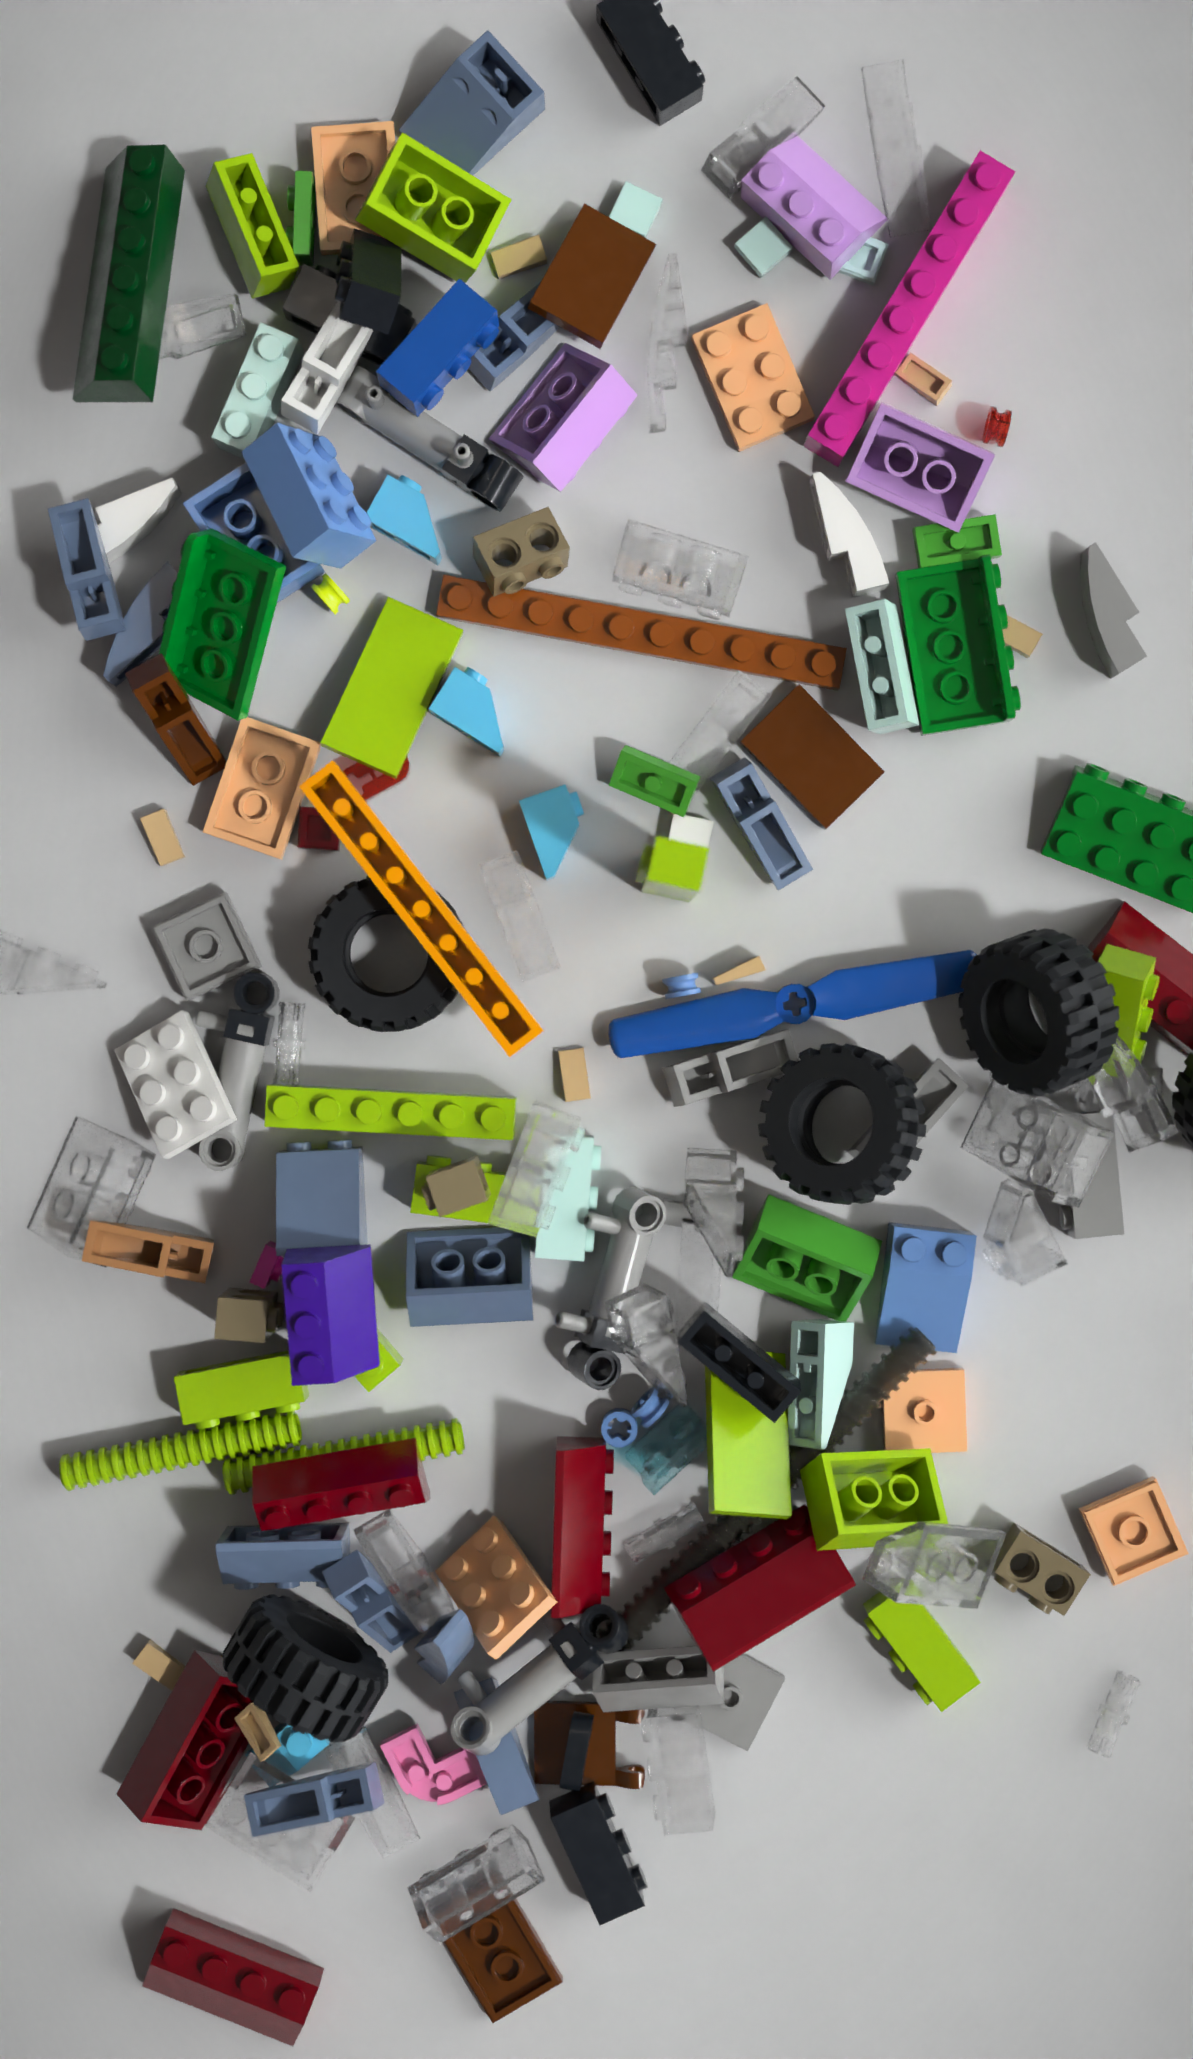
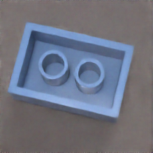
(309, 496)
(240, 512)

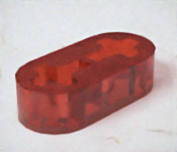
(378, 784)

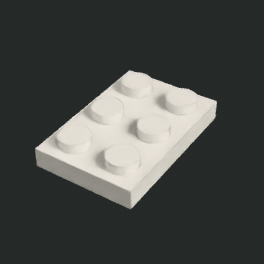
(175, 1084)

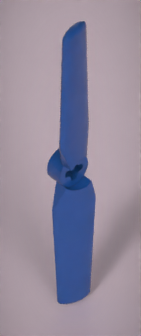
(752, 1012)

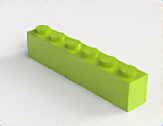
(672, 869)
(390, 1111)

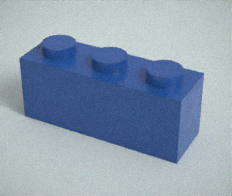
(439, 348)

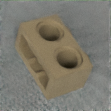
(515, 543)
(456, 1186)
(248, 1315)
(1042, 1564)

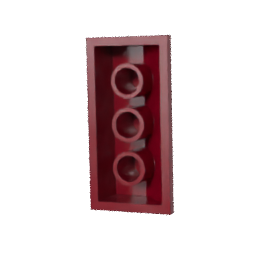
(1174, 965)
(338, 1484)
(579, 1524)
(757, 1588)
(188, 1748)
(233, 1977)

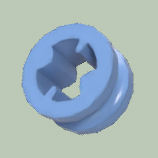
(681, 985)
(649, 1407)
(617, 1440)

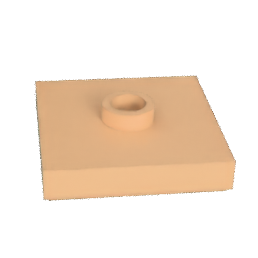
(927, 1412)
(1133, 1531)

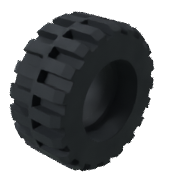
(342, 987)
(1073, 999)
(792, 1113)
(305, 1668)

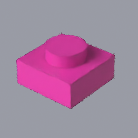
(268, 1266)

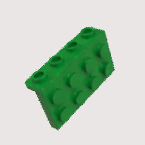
(220, 619)
(957, 645)
(1125, 835)

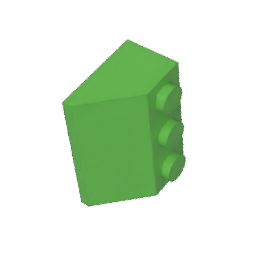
(807, 1259)

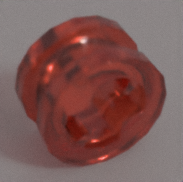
(996, 426)

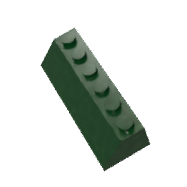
(130, 276)

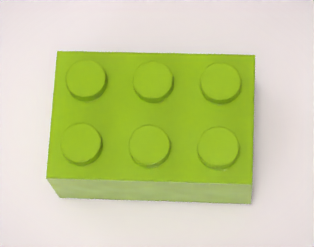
(433, 209)
(870, 1495)

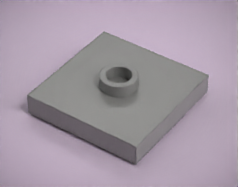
(206, 946)
(747, 1699)

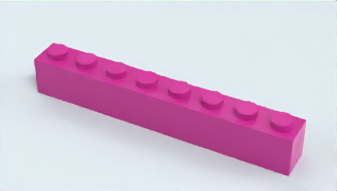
(909, 308)

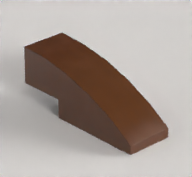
(176, 719)

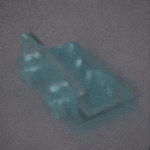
(668, 1447)

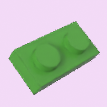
(302, 200)
(941, 545)
(654, 780)

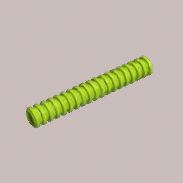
(430, 1441)
(179, 1450)

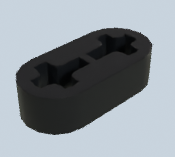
(576, 1751)

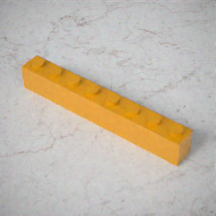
(421, 908)

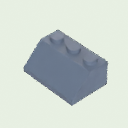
(468, 1277)
(280, 1555)

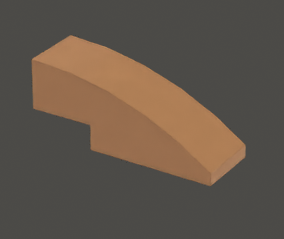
(148, 1250)

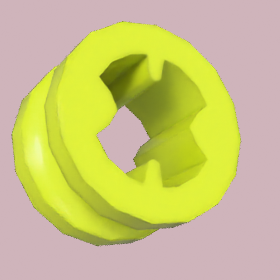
(330, 593)

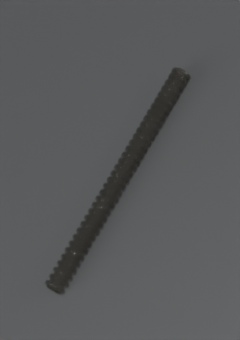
(730, 1528)

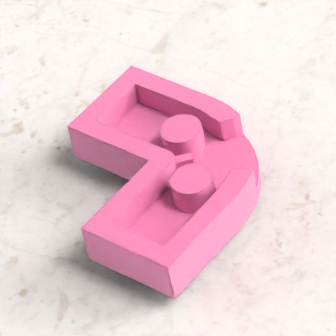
(431, 1778)

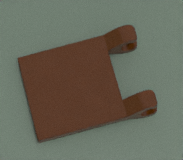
(551, 1735)

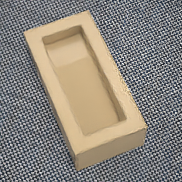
(519, 257)
(924, 379)
(1021, 637)
(162, 837)
(745, 969)
(574, 1074)
(159, 1664)
(258, 1731)

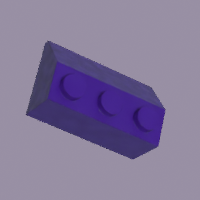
(330, 1313)

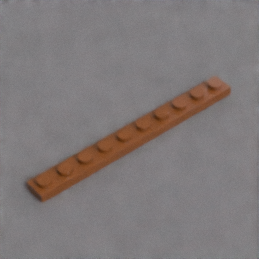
(643, 633)

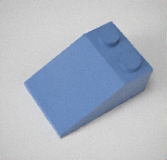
(925, 1284)

